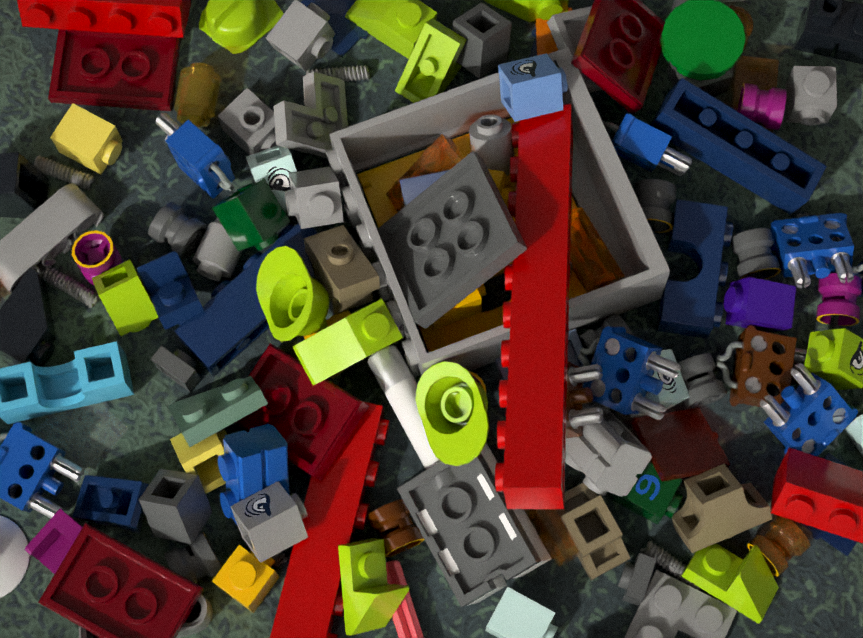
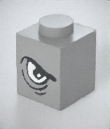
(270, 521)

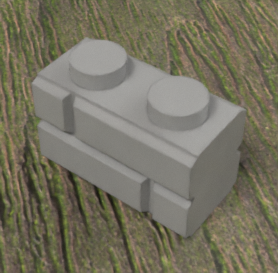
(607, 455)

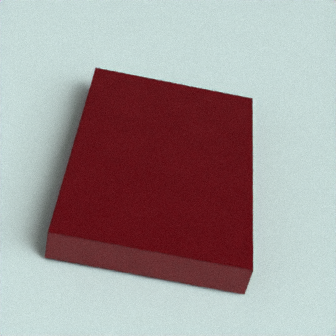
(620, 49)
(114, 70)
(307, 416)
(118, 590)

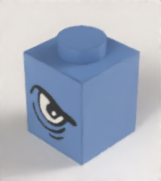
(532, 87)

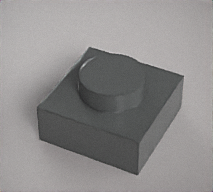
(177, 367)
(636, 578)

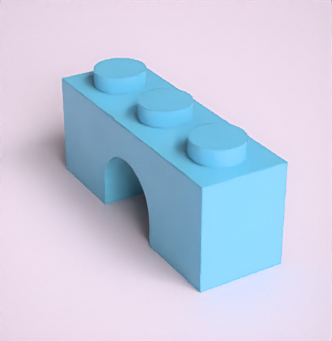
(89, 379)

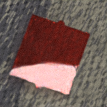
(680, 444)

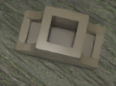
(341, 269)
(718, 509)
(593, 531)

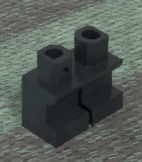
(832, 24)

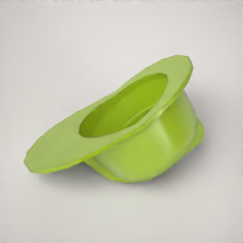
(239, 22)
(290, 296)
(453, 412)

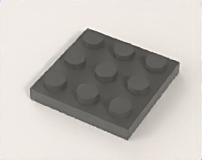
(450, 240)

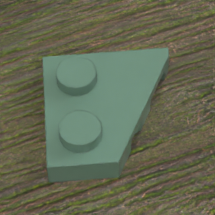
(216, 409)

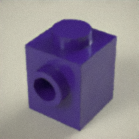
(760, 304)

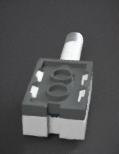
(458, 505)

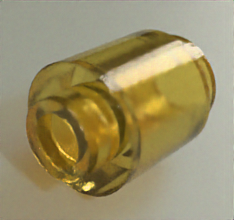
(197, 94)

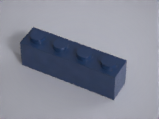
(738, 147)
(234, 314)

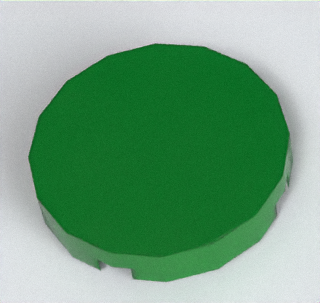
(703, 39)

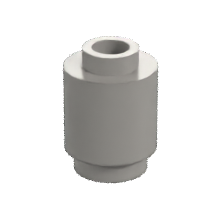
(493, 142)
(216, 253)

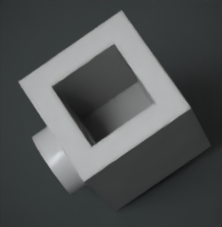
(302, 34)
(811, 94)
(249, 123)
(314, 197)

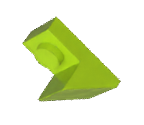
(431, 62)
(737, 582)
(365, 590)

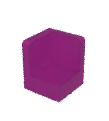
(54, 540)

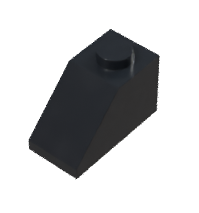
(27, 322)

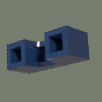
(691, 305)

